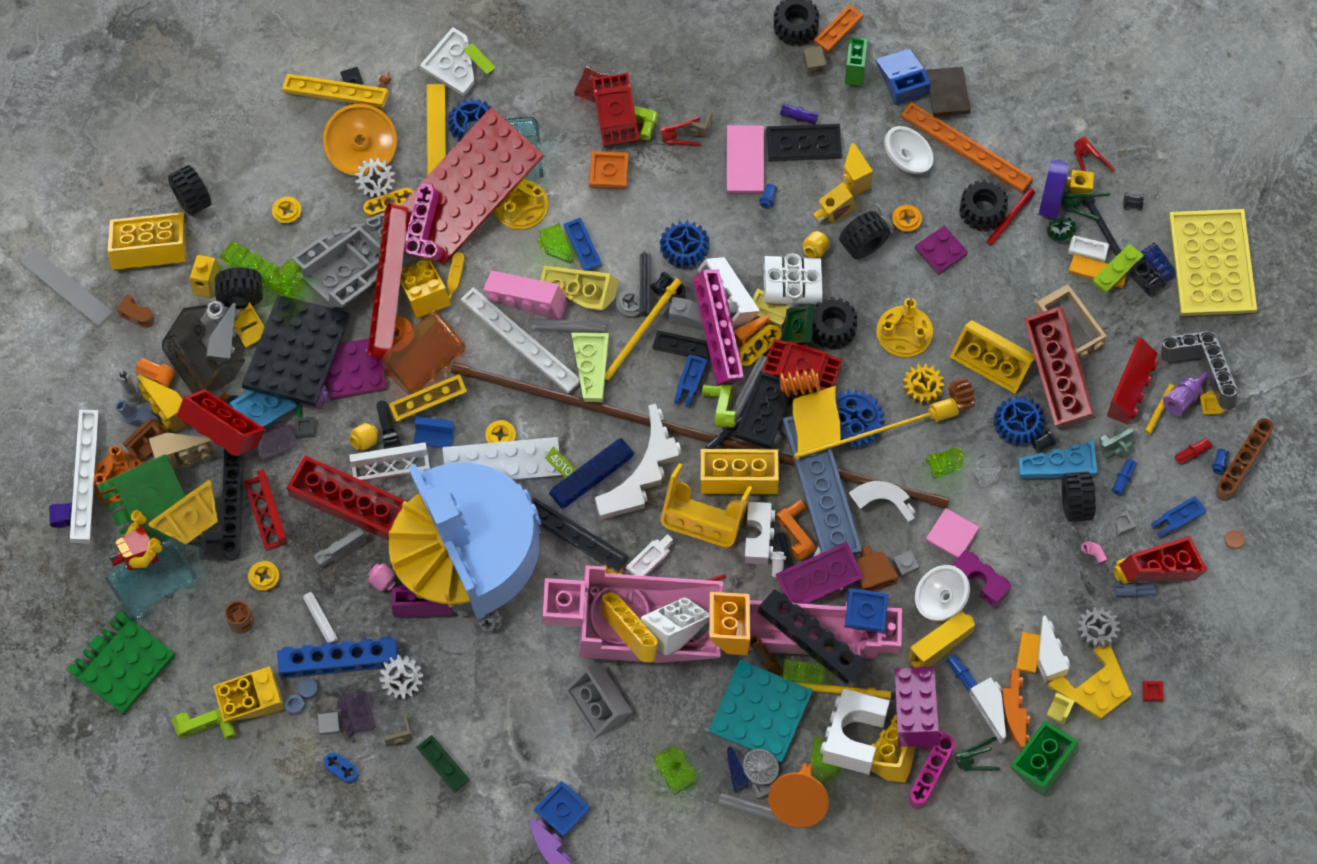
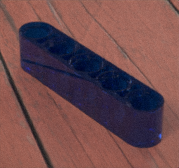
(591, 473)

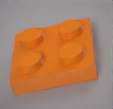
(609, 170)

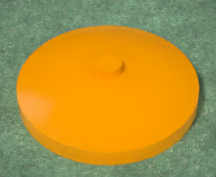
(356, 135)

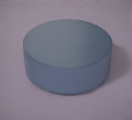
(307, 688)
(294, 705)

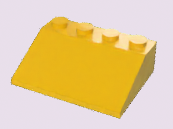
(147, 241)

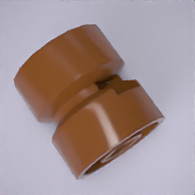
(239, 617)

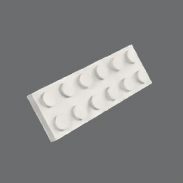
(514, 458)

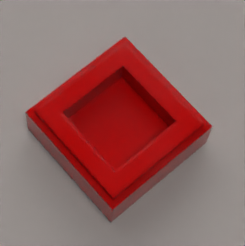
(1152, 691)

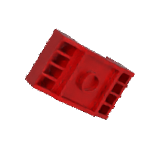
(615, 109)
(793, 357)

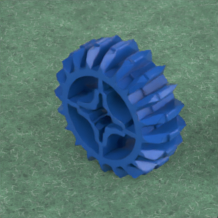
(468, 113)
(670, 240)
(1031, 413)

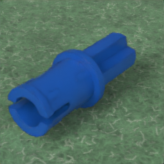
(1124, 477)
(961, 672)

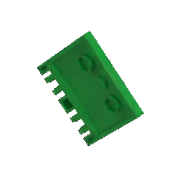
(145, 488)
(123, 665)

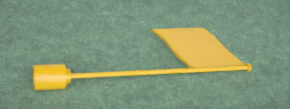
(819, 422)

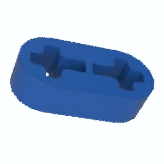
(344, 764)

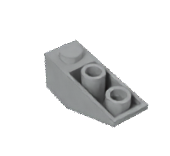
(220, 340)

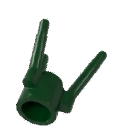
(1073, 200)
(965, 756)

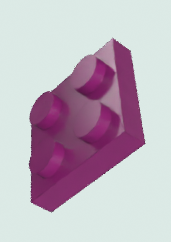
(941, 250)

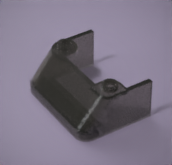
(188, 353)

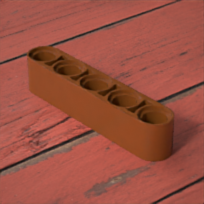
(1242, 467)

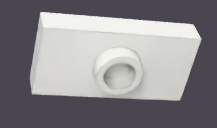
(1088, 248)

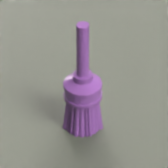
(1186, 393)

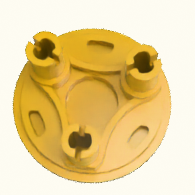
(523, 207)
(904, 330)

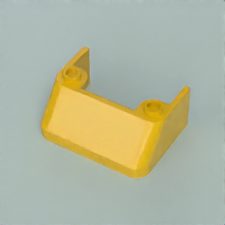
(700, 519)

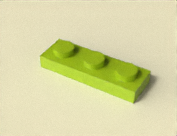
(1117, 269)

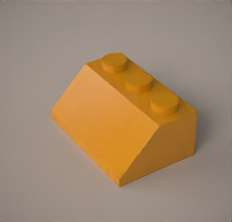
(730, 621)

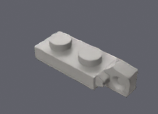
(341, 548)

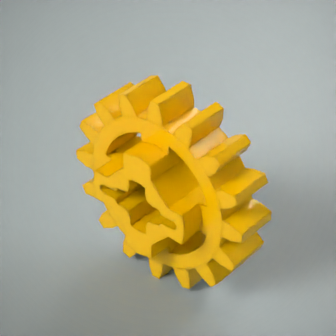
(929, 378)

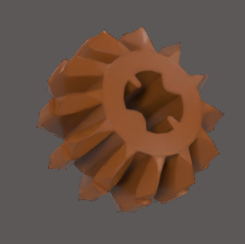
(962, 393)

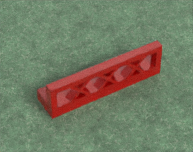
(276, 522)

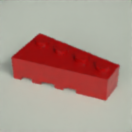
(1165, 562)

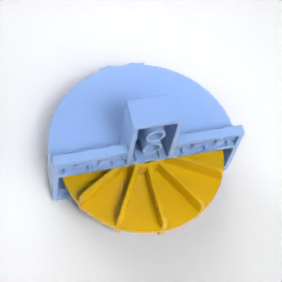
(465, 537)

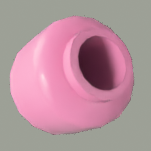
(382, 577)

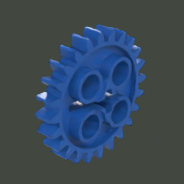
(863, 406)

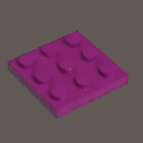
(354, 371)

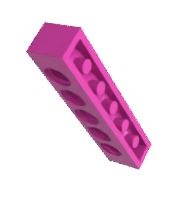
(718, 327)

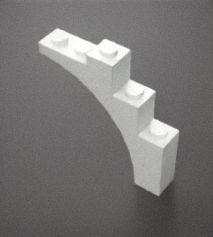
(628, 495)

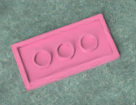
(745, 159)

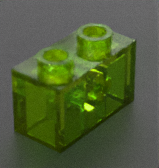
(802, 671)
(675, 780)

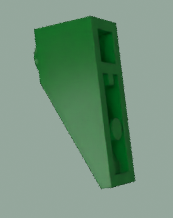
(856, 61)

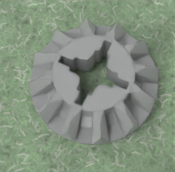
(626, 296)

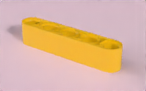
(629, 627)

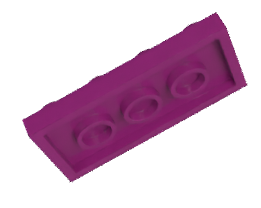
(819, 575)

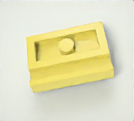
(776, 312)

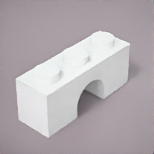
(759, 517)

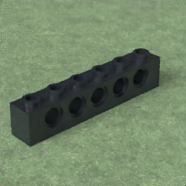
(815, 648)

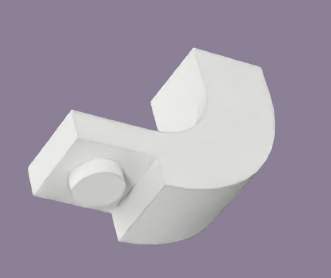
(876, 490)

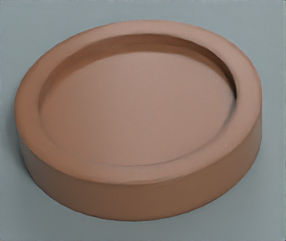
(1234, 539)

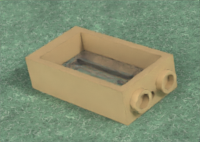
(1084, 329)

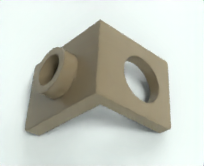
(698, 129)
(399, 738)

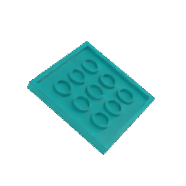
(760, 710)

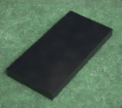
(804, 142)
(763, 411)

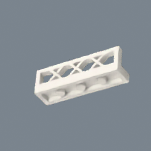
(387, 456)

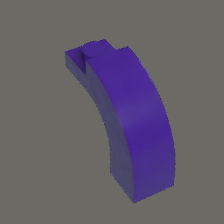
(1053, 188)

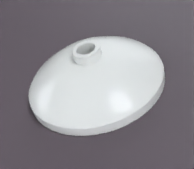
(908, 150)
(935, 589)

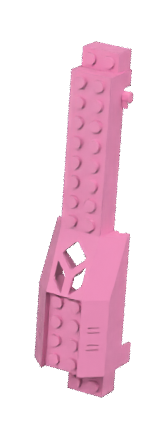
(580, 602)

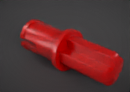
(1193, 451)

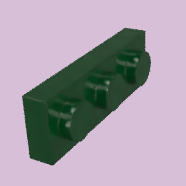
(443, 764)

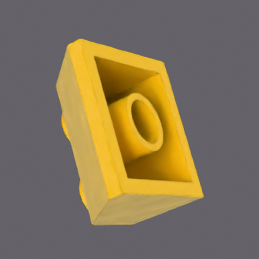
(857, 172)

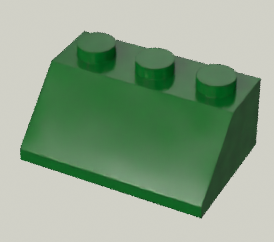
(1045, 758)

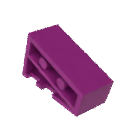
(406, 604)

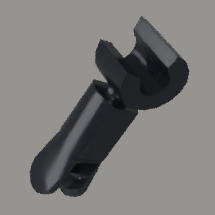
(389, 435)

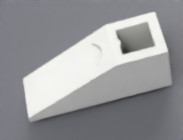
(1050, 657)

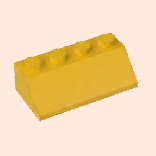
(993, 356)
(736, 469)

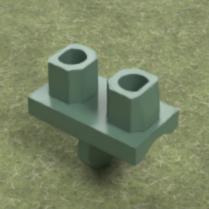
(1118, 444)

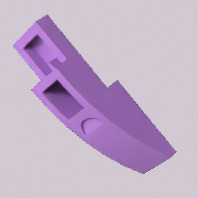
(547, 844)

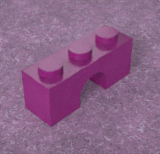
(995, 587)

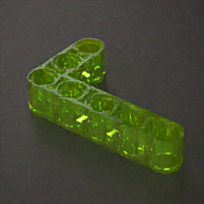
(285, 280)

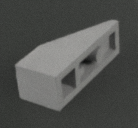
(685, 313)

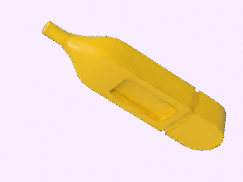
(455, 273)

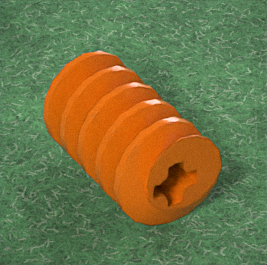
(799, 382)

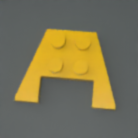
(1100, 692)

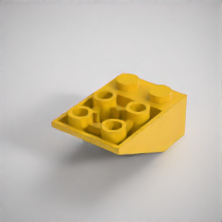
(423, 288)
(163, 402)
(249, 696)

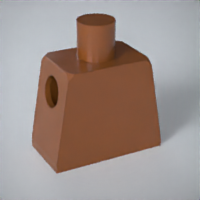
(876, 570)

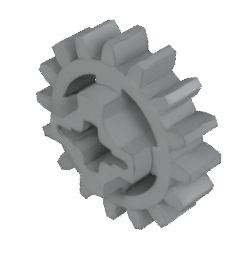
(1105, 623)

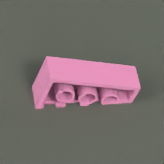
(527, 294)

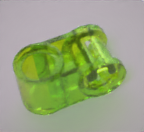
(942, 464)

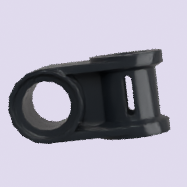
(665, 280)
(1150, 280)

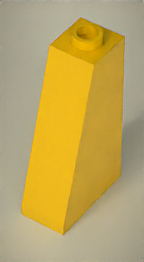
(941, 640)

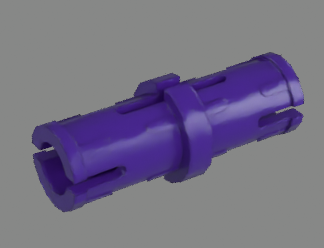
(799, 114)

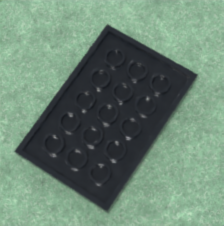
(296, 350)

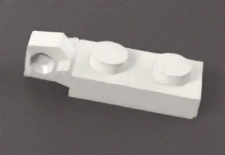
(650, 557)

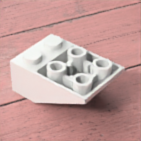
(675, 624)

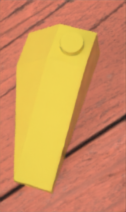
(583, 287)

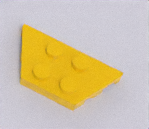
(189, 515)

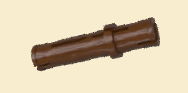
(767, 659)

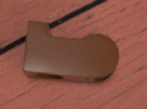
(138, 315)

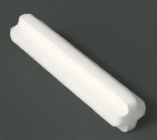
(320, 618)

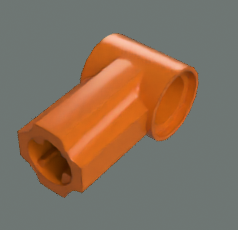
(160, 374)

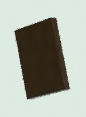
(948, 91)

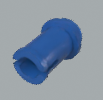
(766, 200)
(1219, 465)

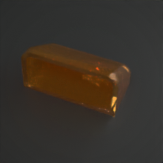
(422, 353)

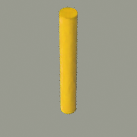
(1158, 412)

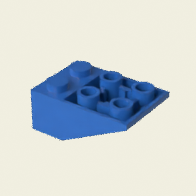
(904, 76)

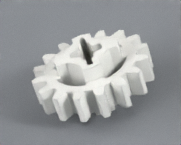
(366, 179)
(393, 676)

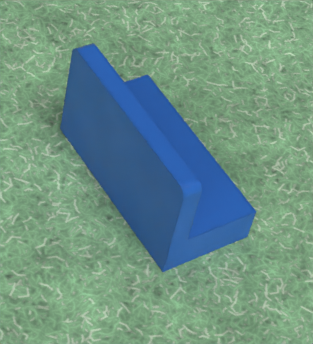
(434, 432)

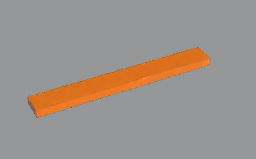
(966, 147)

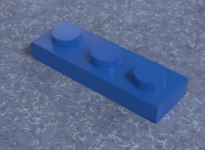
(582, 245)

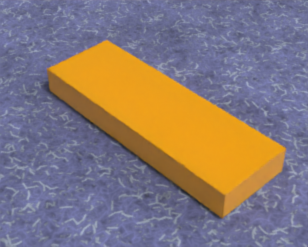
(1089, 268)

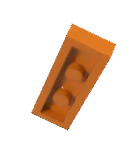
(838, 28)

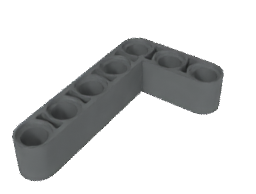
(1207, 347)

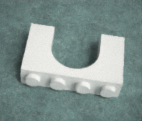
(853, 708)

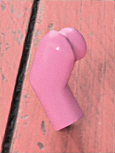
(1095, 550)

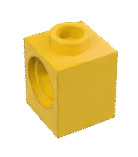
(1083, 177)

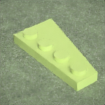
(591, 360)

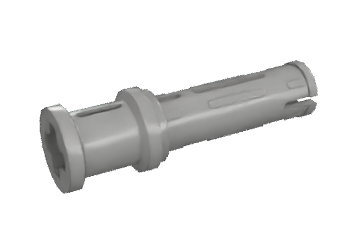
(129, 389)

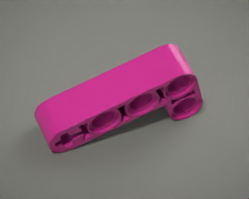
(425, 221)
(931, 771)

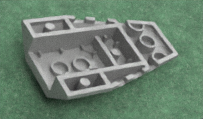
(343, 263)

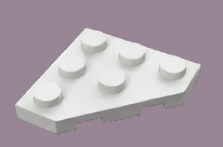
(450, 63)

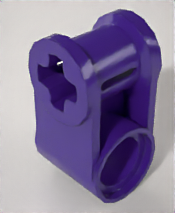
(60, 515)

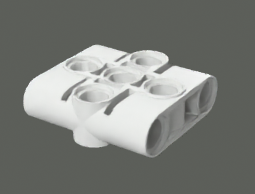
(798, 283)

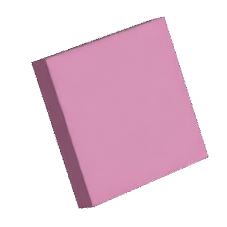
(952, 533)

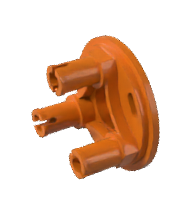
(111, 466)
(798, 798)

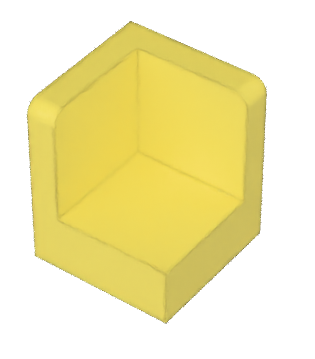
(1060, 708)

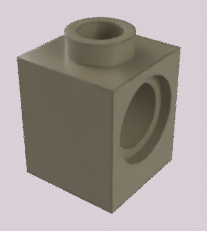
(814, 61)

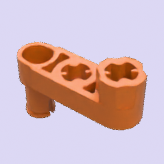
(804, 546)

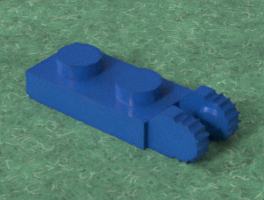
(690, 378)
(1179, 516)

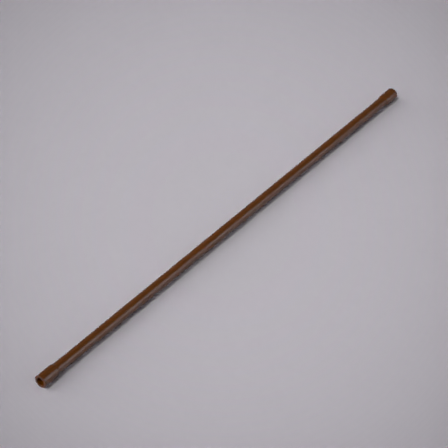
(467, 371)

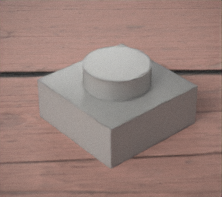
(906, 563)

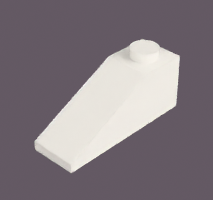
(988, 700)

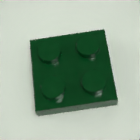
(799, 324)

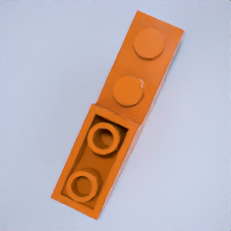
(1014, 714)

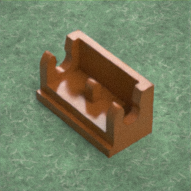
(139, 444)

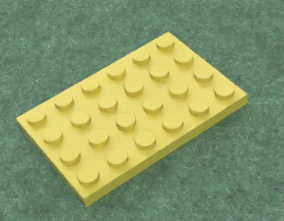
(1212, 262)

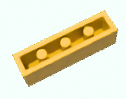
(427, 398)

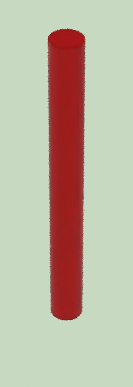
(1010, 217)

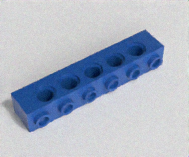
(328, 665)

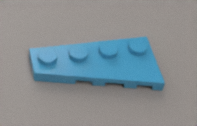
(1059, 462)

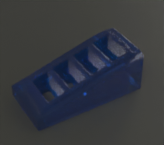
(1158, 254)
(738, 777)

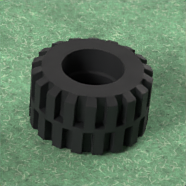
(795, 33)
(189, 190)
(983, 192)
(864, 235)
(239, 286)
(834, 309)
(1078, 496)

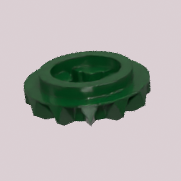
(1067, 231)

